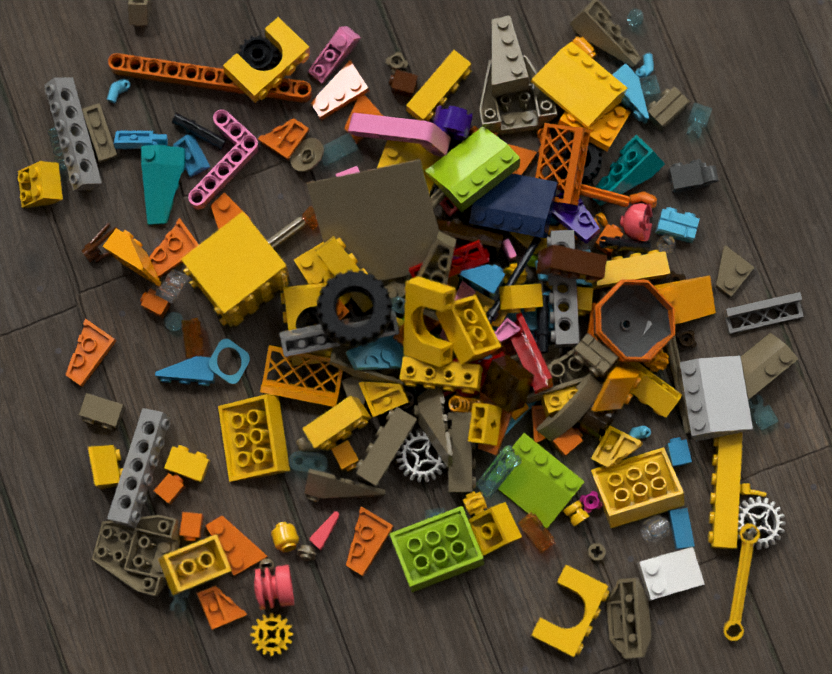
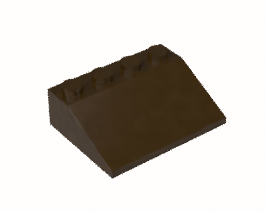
(468, 234)

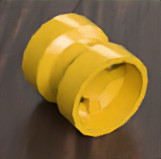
(579, 516)

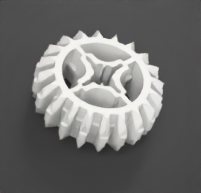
(415, 471)
(765, 528)

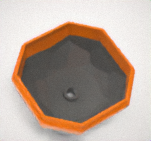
(648, 319)

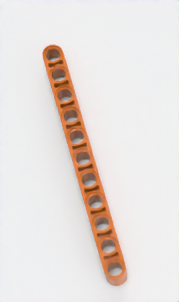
(200, 78)

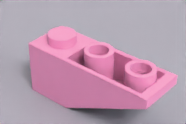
(334, 53)

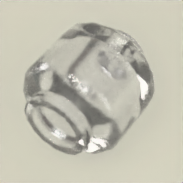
(655, 529)

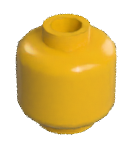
(285, 537)

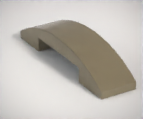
(573, 410)

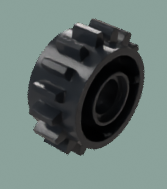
(262, 46)

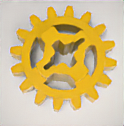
(262, 625)

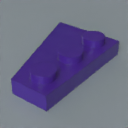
(576, 219)

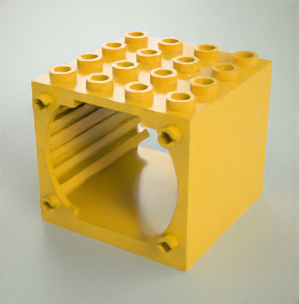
(236, 270)

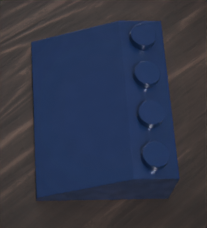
(517, 206)

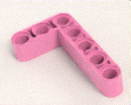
(402, 130)
(226, 162)

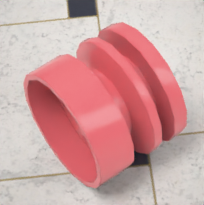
(274, 587)

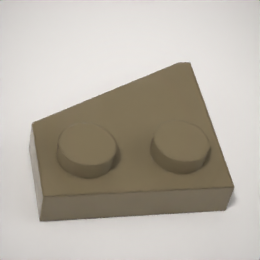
(732, 271)

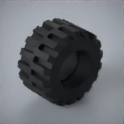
(594, 159)

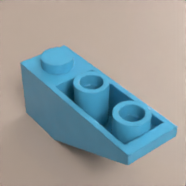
(188, 371)

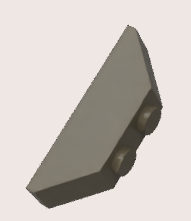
(629, 618)

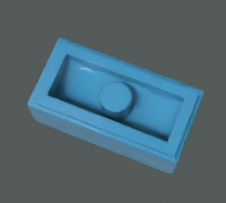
(194, 158)
(681, 528)

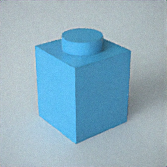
(678, 452)

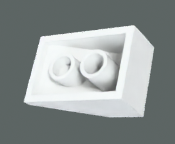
(670, 573)

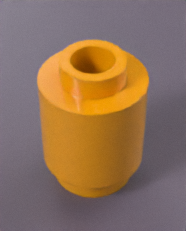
(585, 46)

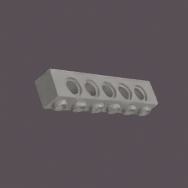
(72, 134)
(313, 337)
(570, 337)
(135, 459)

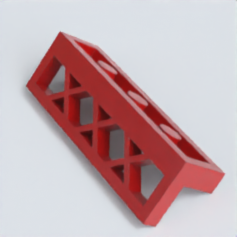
(466, 261)
(530, 356)

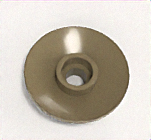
(307, 155)

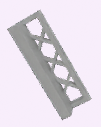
(757, 307)

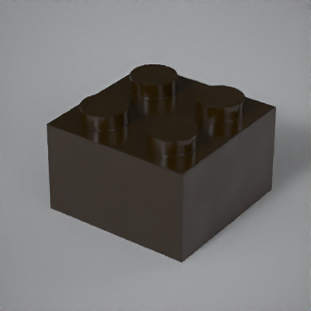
(507, 383)

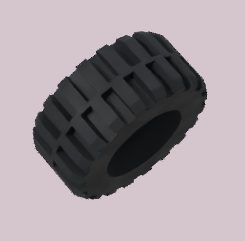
(347, 283)

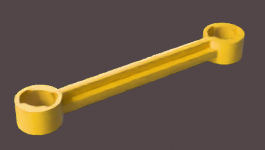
(741, 581)

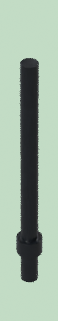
(492, 313)

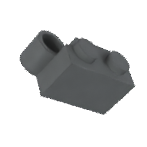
(691, 176)

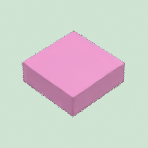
(509, 250)

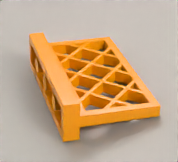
(295, 390)

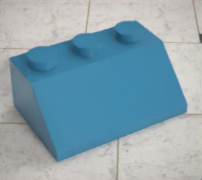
(484, 279)

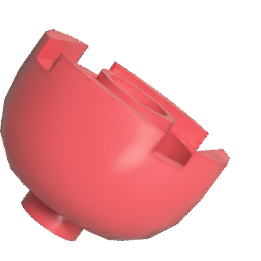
(637, 222)

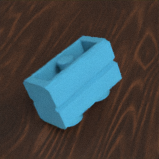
(677, 225)

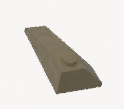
(597, 28)

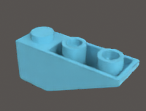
(634, 96)

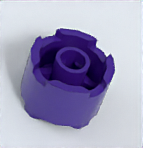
(453, 122)

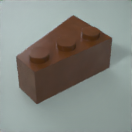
(571, 263)

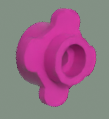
(592, 496)

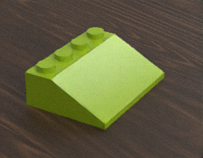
(473, 168)
(539, 482)
(437, 549)

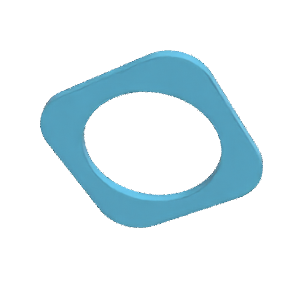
(232, 379)

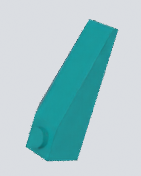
(633, 167)
(161, 175)

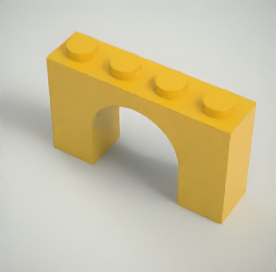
(258, 83)
(296, 300)
(417, 340)
(591, 593)

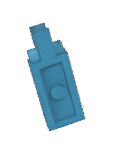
(136, 139)

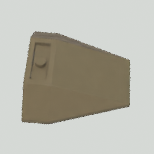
(517, 110)
(135, 552)

